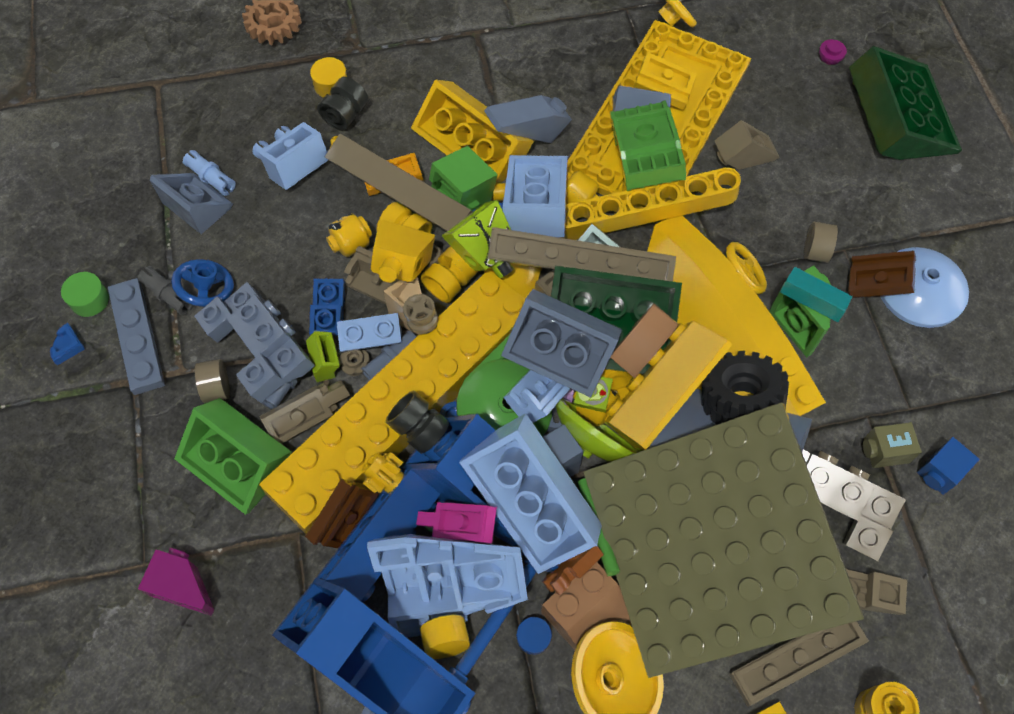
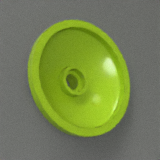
(593, 440)

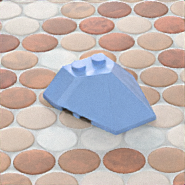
(444, 578)

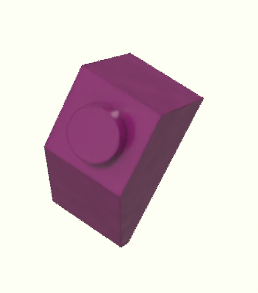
(176, 581)

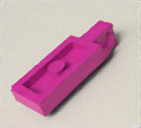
(460, 522)

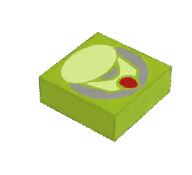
(599, 397)

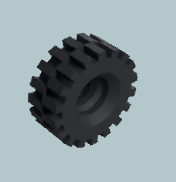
(743, 374)

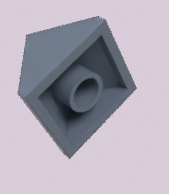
(191, 199)

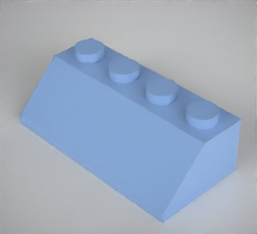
(532, 494)

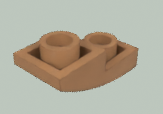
(644, 340)

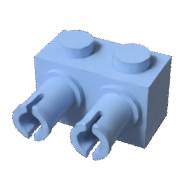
(292, 154)

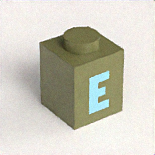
(891, 445)

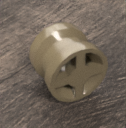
(418, 306)

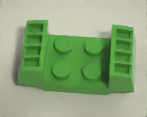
(648, 145)

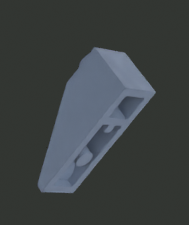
(531, 118)

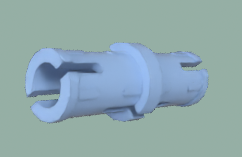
(209, 172)

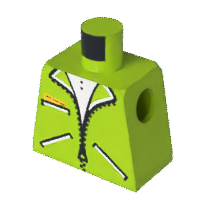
(472, 238)

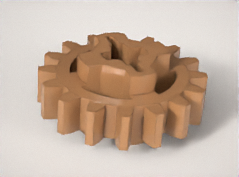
(272, 20)

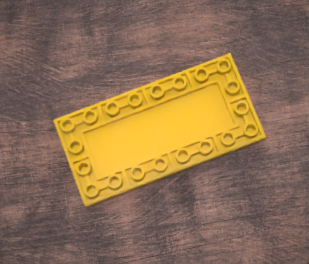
(716, 80)

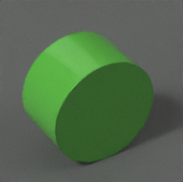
(85, 294)

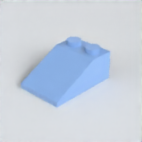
(536, 194)

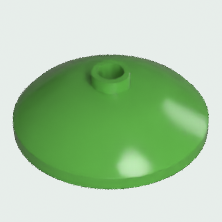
(485, 390)

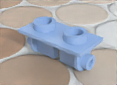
(369, 332)

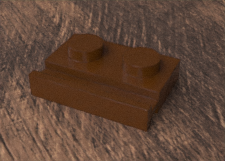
(882, 274)
(341, 514)

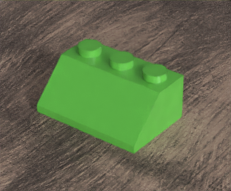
(229, 453)

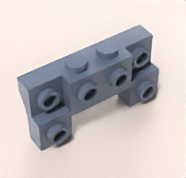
(269, 340)

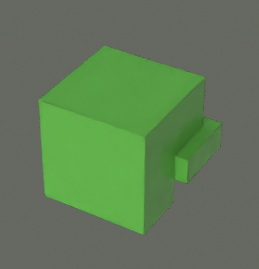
(464, 178)

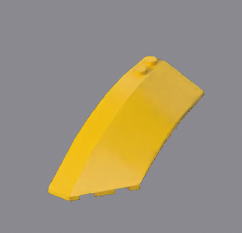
(726, 304)

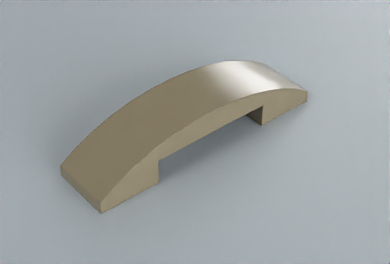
(879, 592)

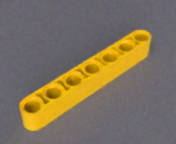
(651, 197)

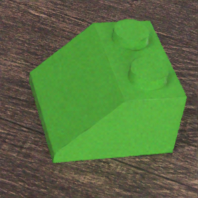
(800, 322)

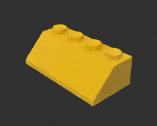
(456, 119)
(666, 383)

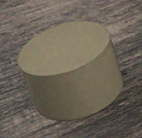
(820, 242)
(212, 380)

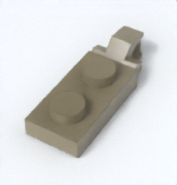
(303, 411)

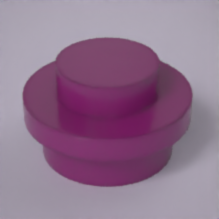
(832, 52)

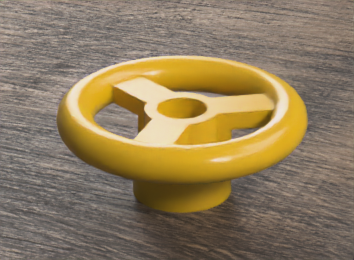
(674, 11)
(747, 267)

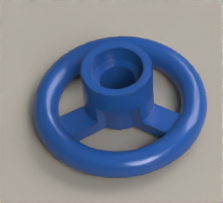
(202, 275)

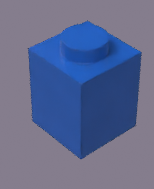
(948, 466)

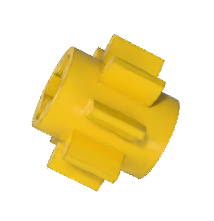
(382, 472)

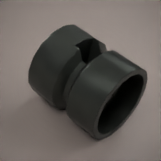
(343, 104)
(421, 425)

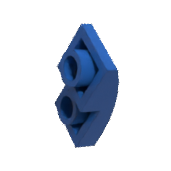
(327, 305)

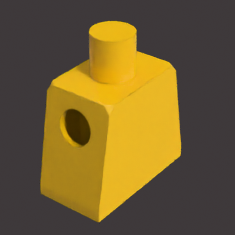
(400, 252)

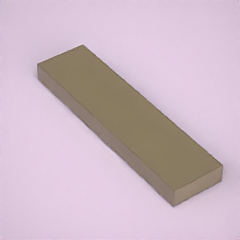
(795, 661)

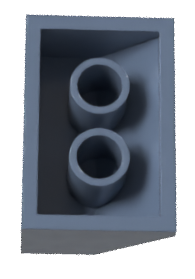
(561, 342)

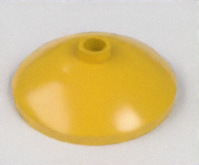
(613, 653)

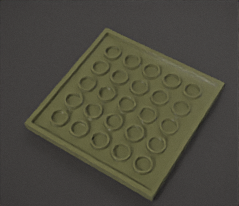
(721, 543)

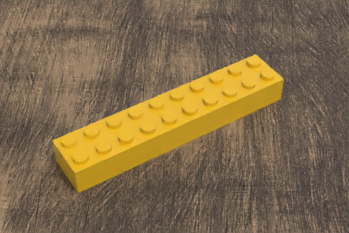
(429, 365)

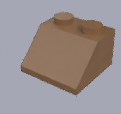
(585, 604)

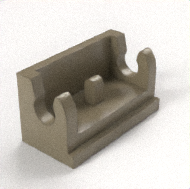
(362, 278)

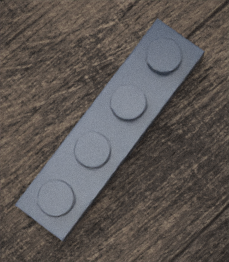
(136, 336)

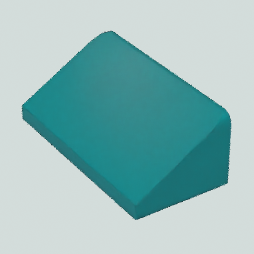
(816, 294)

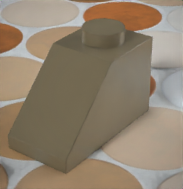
(745, 147)

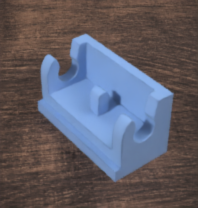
(535, 395)

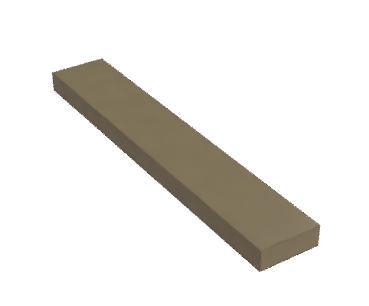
(396, 183)
(550, 251)

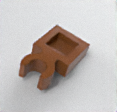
(572, 568)

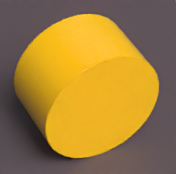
(326, 73)
(444, 636)

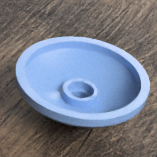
(936, 299)

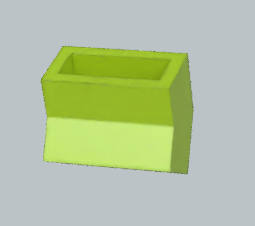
(315, 343)

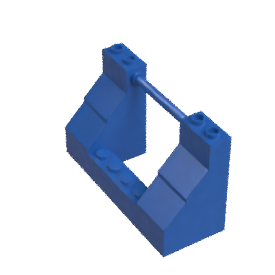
(355, 644)

